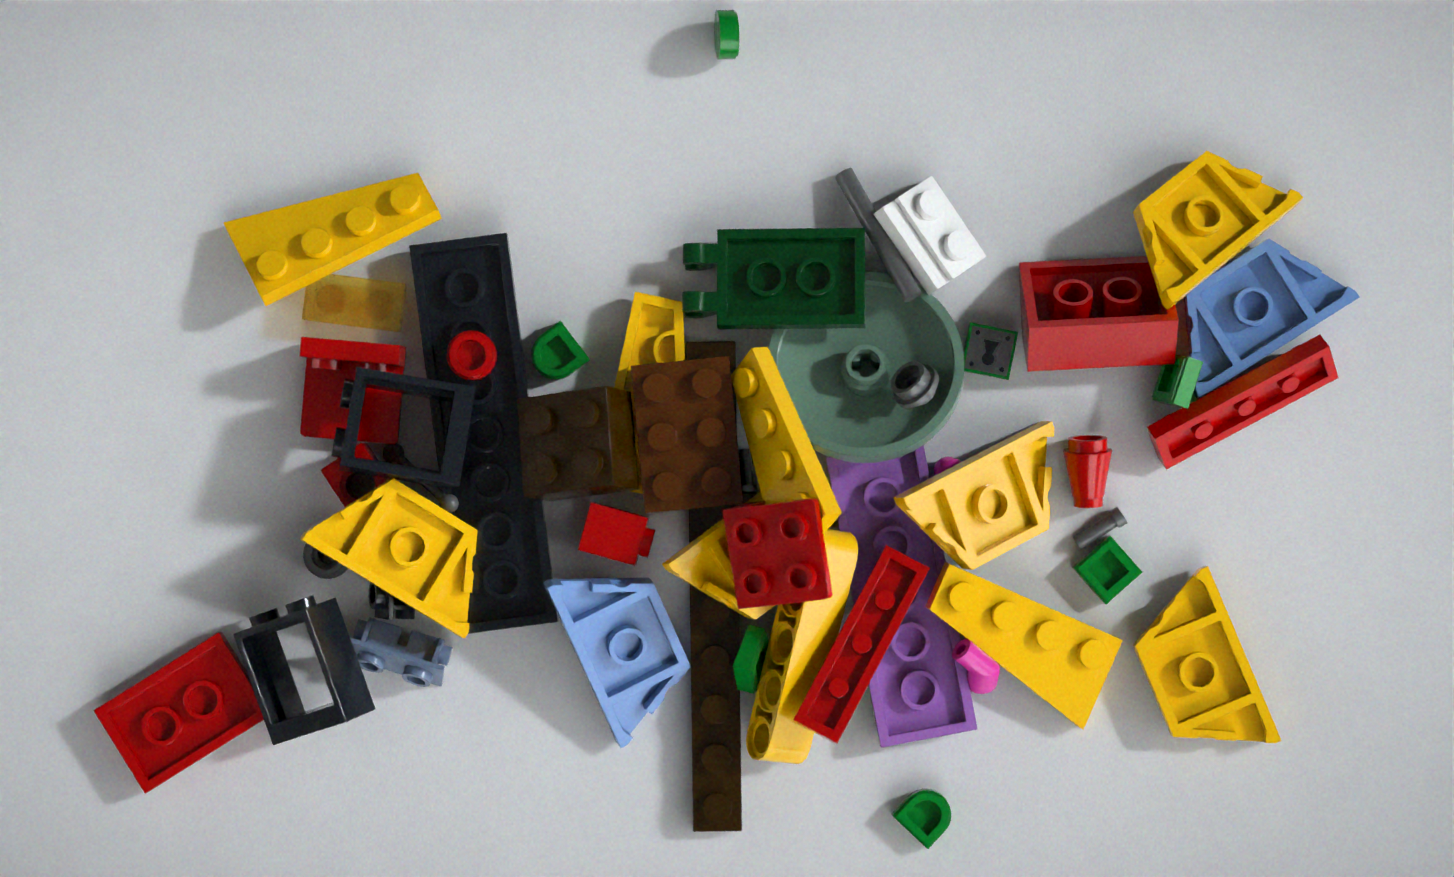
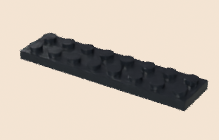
(472, 288)

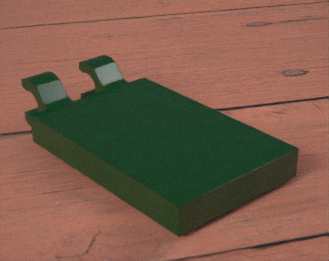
(781, 278)

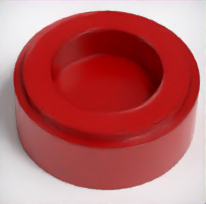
(471, 355)

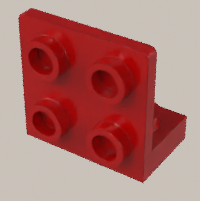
(327, 367)
(777, 553)

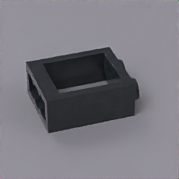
(456, 434)
(274, 681)

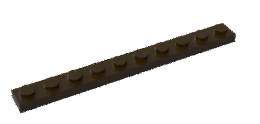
(713, 682)

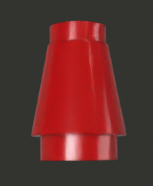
(1087, 469)

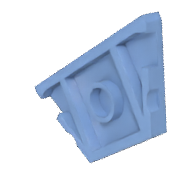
(1255, 309)
(621, 644)

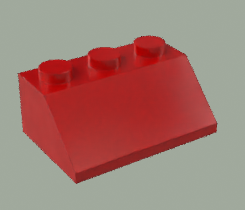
(1094, 315)

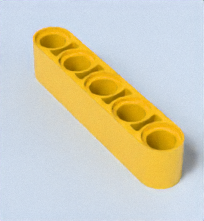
(793, 658)

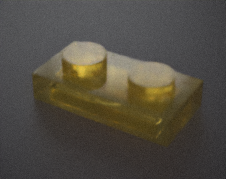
(356, 302)

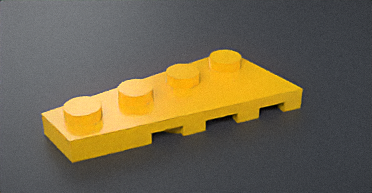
(322, 235)
(651, 337)
(777, 439)
(1038, 645)

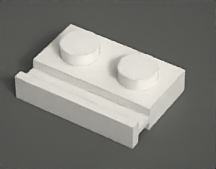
(930, 235)

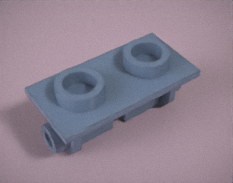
(414, 662)

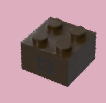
(577, 443)

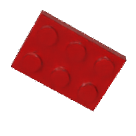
(181, 712)

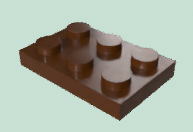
(687, 434)

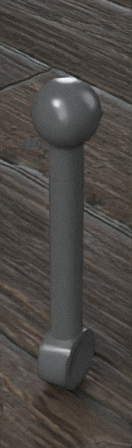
(395, 454)

